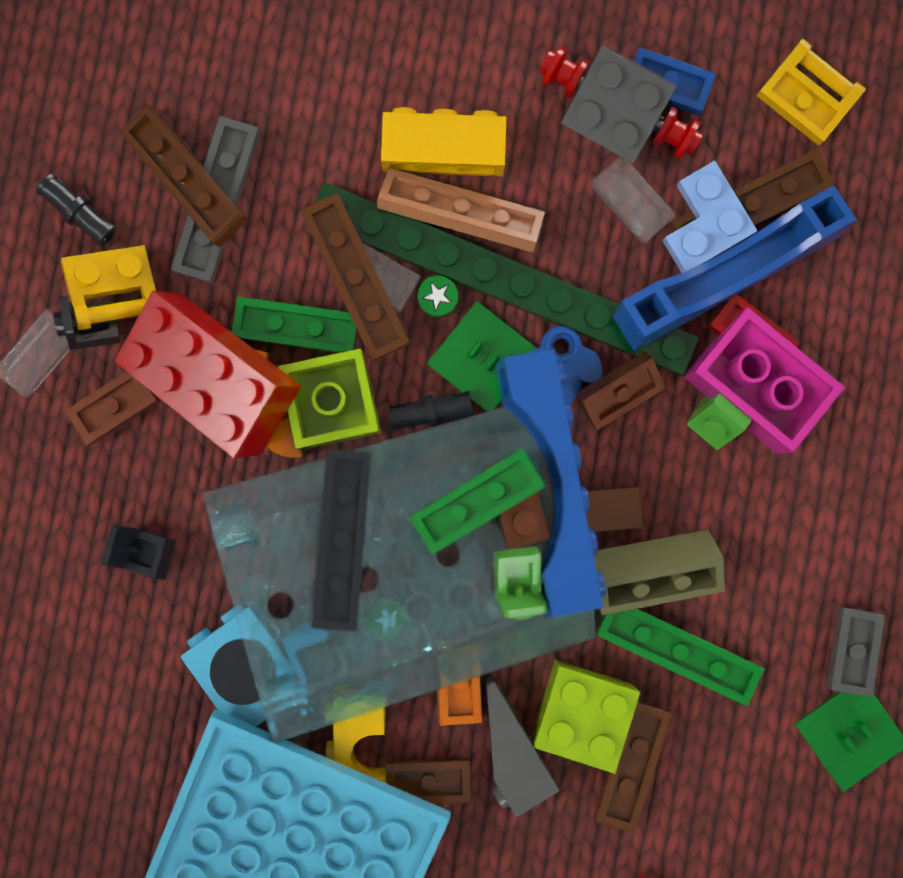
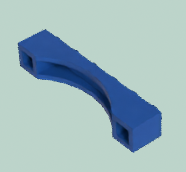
(689, 294)
(534, 395)

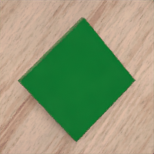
(472, 352)
(850, 736)

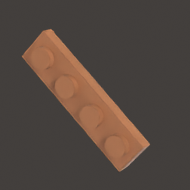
(460, 209)

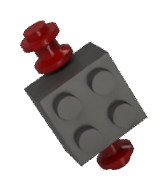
(619, 103)

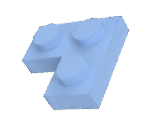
(718, 222)

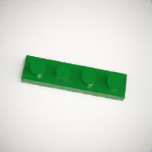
(682, 653)

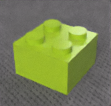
(333, 400)
(585, 716)

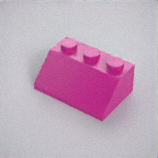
(765, 380)

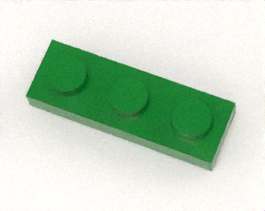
(294, 325)
(478, 501)

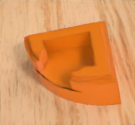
(283, 441)

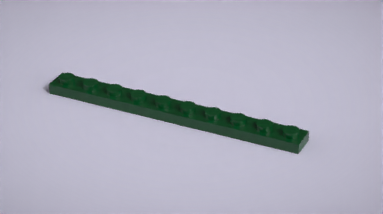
(504, 279)

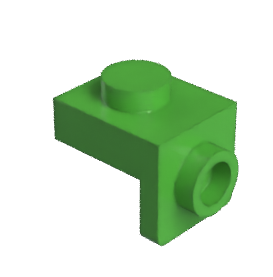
(718, 420)
(519, 583)

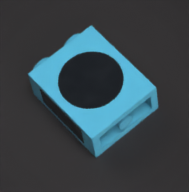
(224, 670)

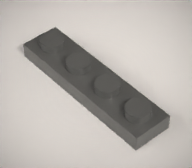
(229, 165)

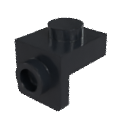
(98, 335)
(138, 551)

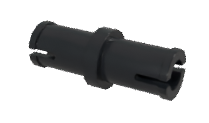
(76, 210)
(430, 410)

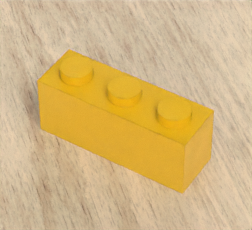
(443, 142)

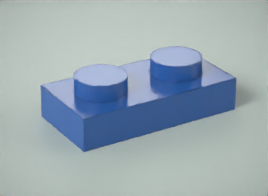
(691, 81)

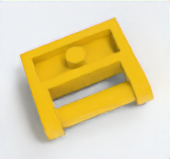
(803, 101)
(106, 275)

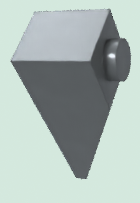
(517, 766)

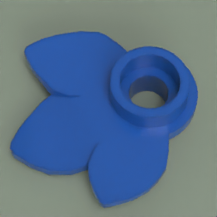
(578, 362)

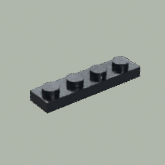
(341, 540)

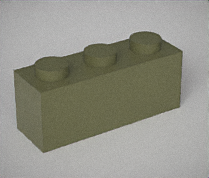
(660, 571)

